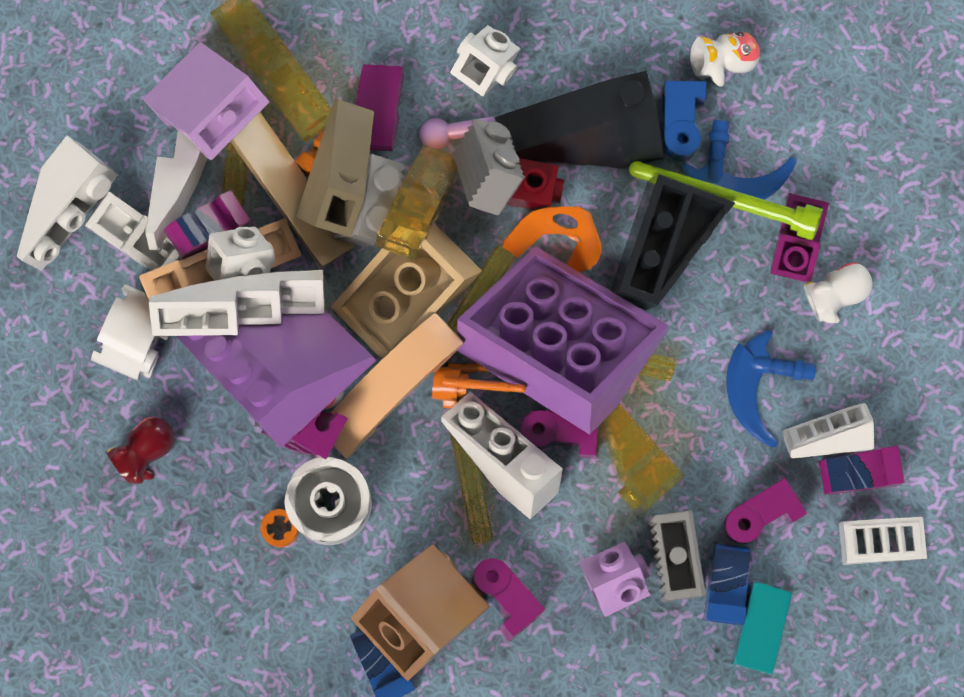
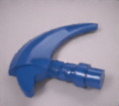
(713, 173)
(743, 376)

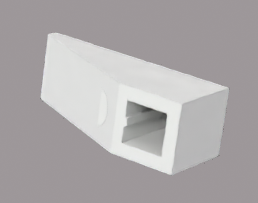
(63, 196)
(504, 455)

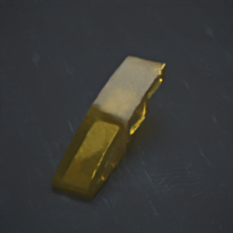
(273, 66)
(418, 202)

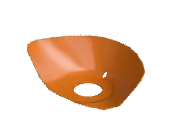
(541, 223)

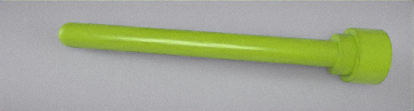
(801, 219)

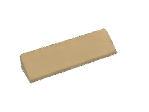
(285, 187)

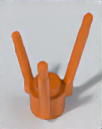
(452, 383)

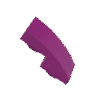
(381, 92)
(796, 255)

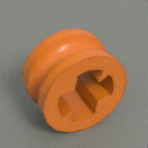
(270, 519)

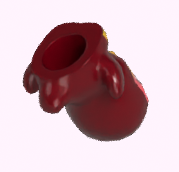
(143, 445)

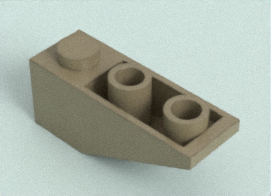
(339, 170)

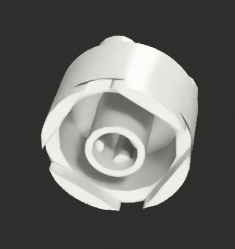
(128, 337)
(305, 493)

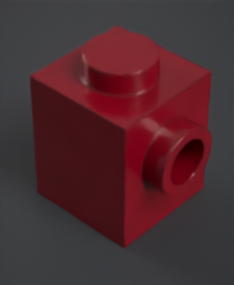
(538, 187)

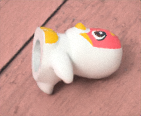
(729, 53)
(840, 288)

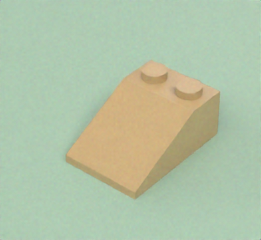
(401, 293)

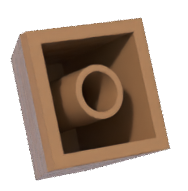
(419, 611)

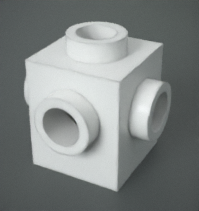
(485, 60)
(238, 253)

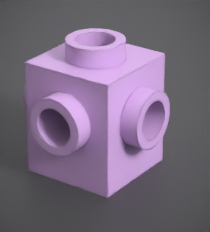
(613, 573)

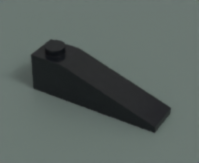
(591, 126)

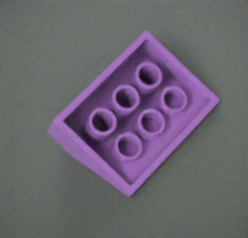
(560, 338)
(284, 369)

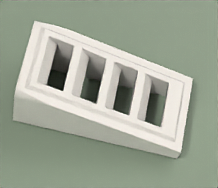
(832, 434)
(850, 548)

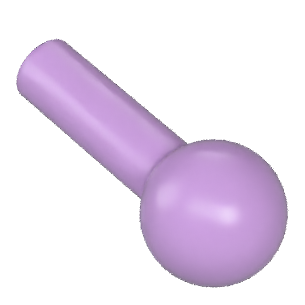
(438, 133)

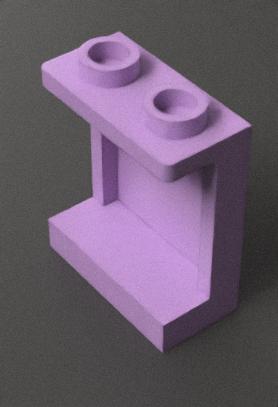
(206, 100)

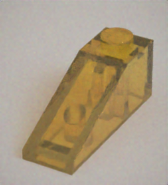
(637, 461)

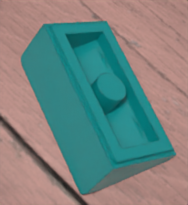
(763, 628)

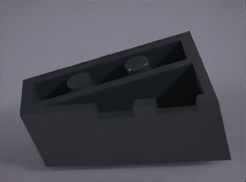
(664, 238)

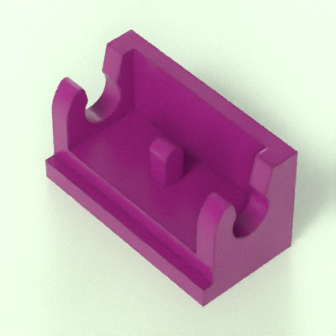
(317, 436)

